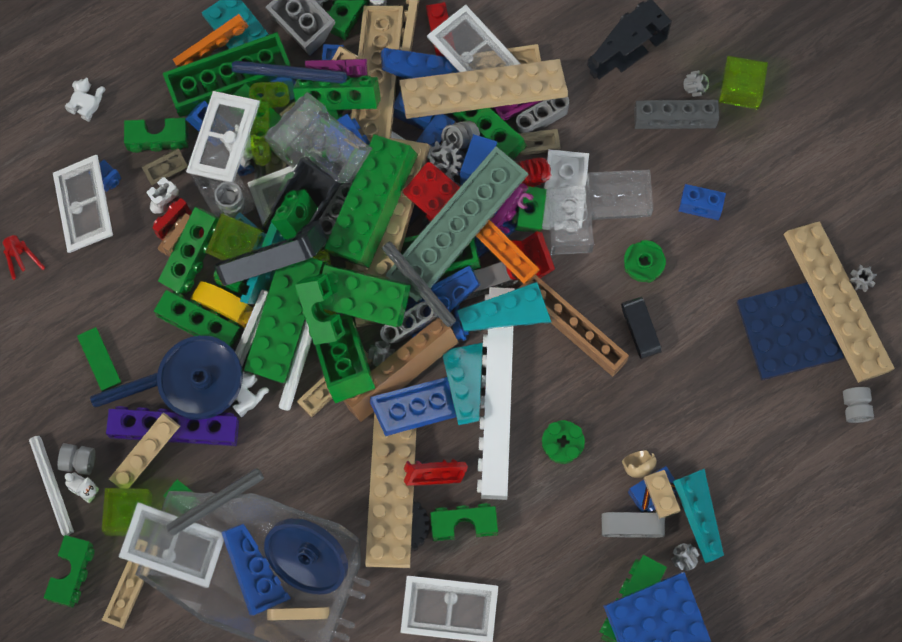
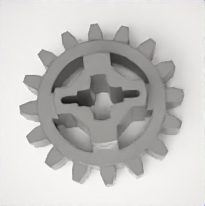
(443, 154)

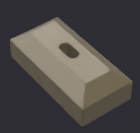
(548, 138)

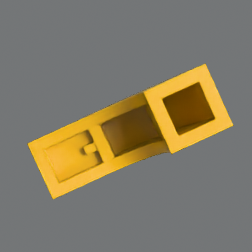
(222, 302)

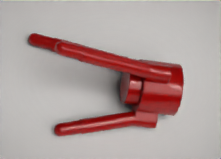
(13, 248)

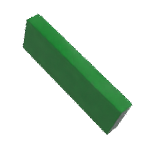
(99, 359)

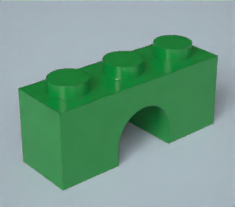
(172, 137)
(322, 326)
(482, 518)
(66, 590)

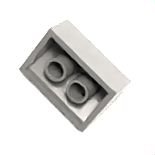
(302, 21)

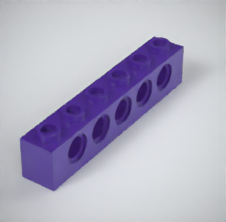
(225, 436)

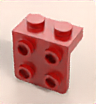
(430, 190)
(164, 223)
(536, 250)

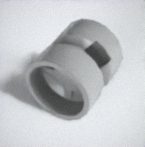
(460, 134)
(229, 198)
(858, 404)
(73, 458)

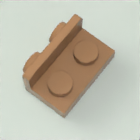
(173, 235)

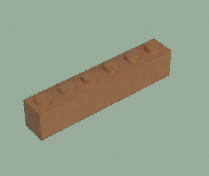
(581, 330)
(405, 365)

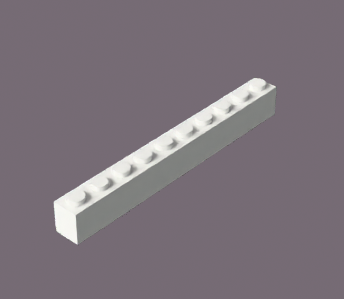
(497, 409)

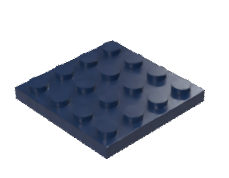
(788, 331)

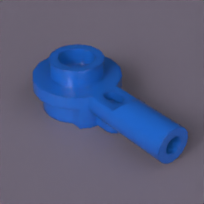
(457, 326)

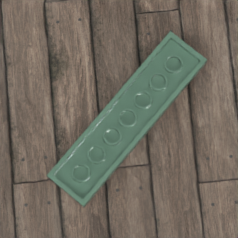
(461, 219)

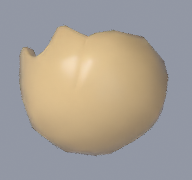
(639, 464)

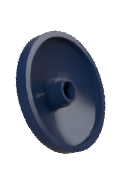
(199, 377)
(306, 556)

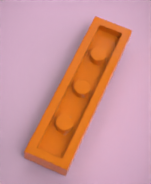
(216, 39)
(507, 252)

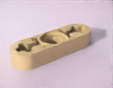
(298, 613)

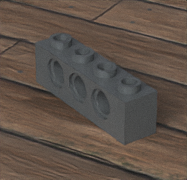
(676, 114)

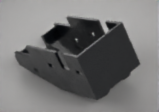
(629, 35)
(315, 181)

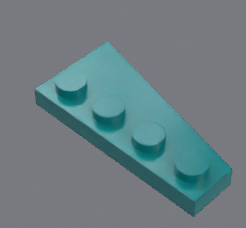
(262, 281)
(510, 309)
(464, 374)
(698, 506)

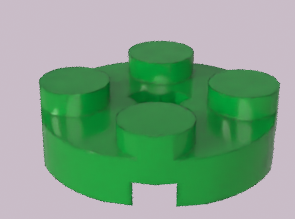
(655, 257)
(571, 451)

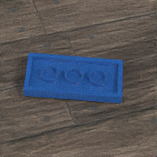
(414, 406)

